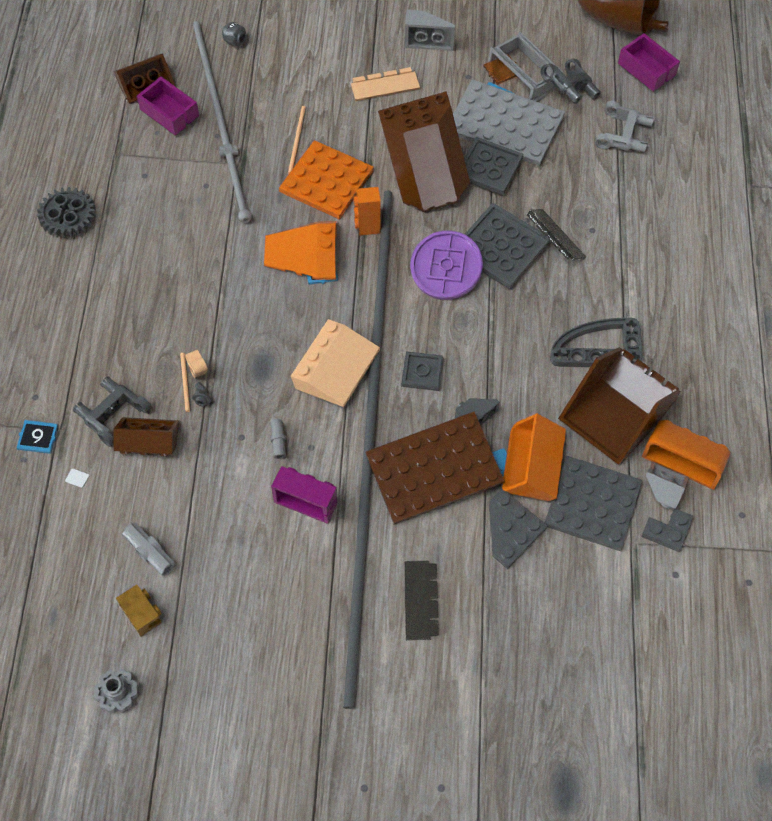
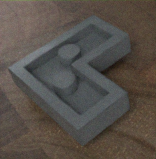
(670, 534)

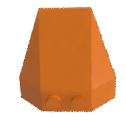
(304, 250)

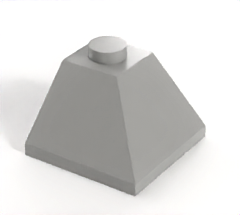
(666, 485)

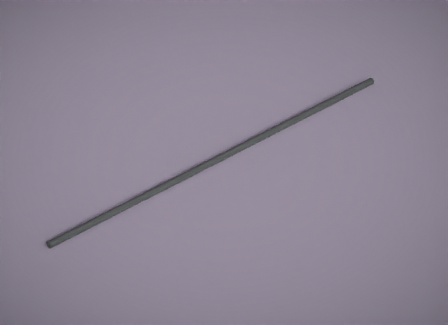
(355, 616)

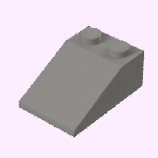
(428, 31)

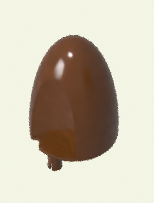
(626, 15)

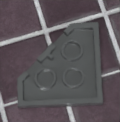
(511, 528)

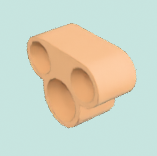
(196, 363)

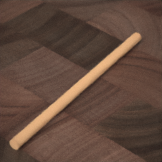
(297, 139)

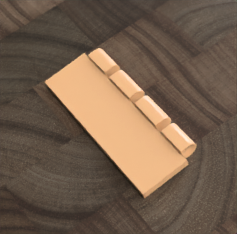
(387, 85)

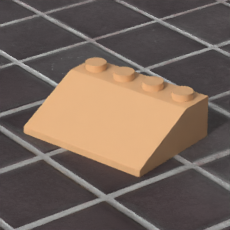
(334, 363)

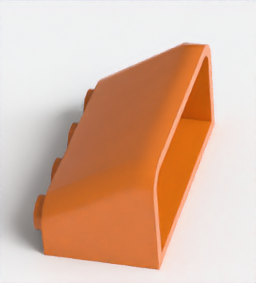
(687, 453)
(534, 458)

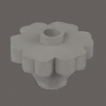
(116, 691)

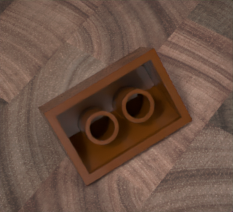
(140, 75)
(146, 436)

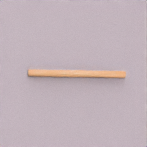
(185, 382)

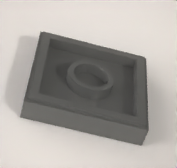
(422, 371)

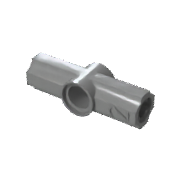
(148, 549)

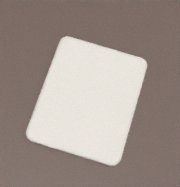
(77, 478)

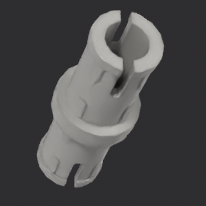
(278, 438)

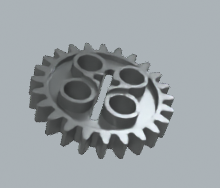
(66, 212)

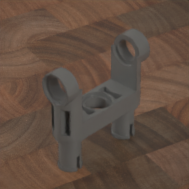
(571, 84)
(119, 395)

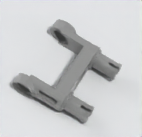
(632, 118)

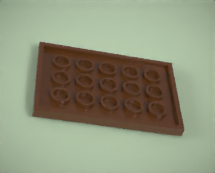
(434, 467)

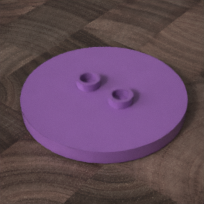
(446, 265)

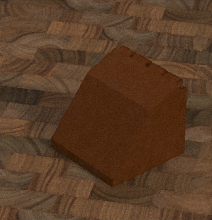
(618, 404)

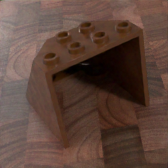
(425, 152)

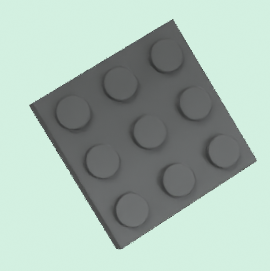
(491, 165)

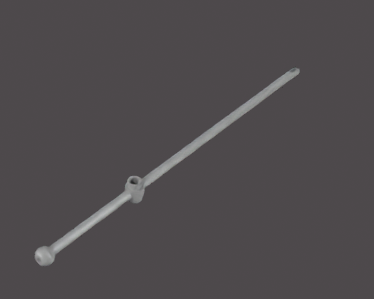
(227, 149)

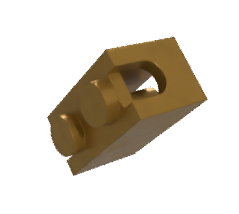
(139, 610)

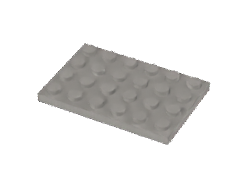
(507, 120)

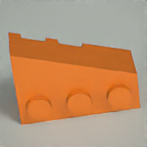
(367, 211)

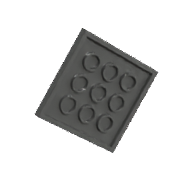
(506, 244)
(593, 503)

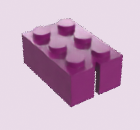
(648, 62)
(168, 105)
(304, 494)

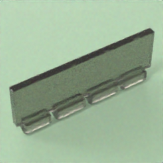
(555, 234)
(418, 606)

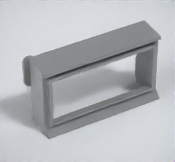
(530, 50)

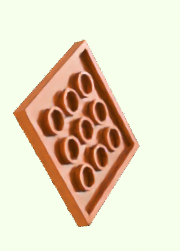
(326, 179)

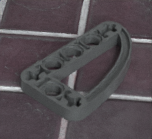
(586, 353)

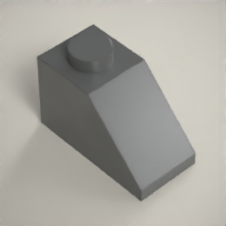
(482, 407)

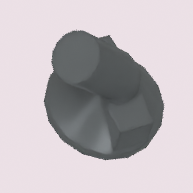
(200, 396)

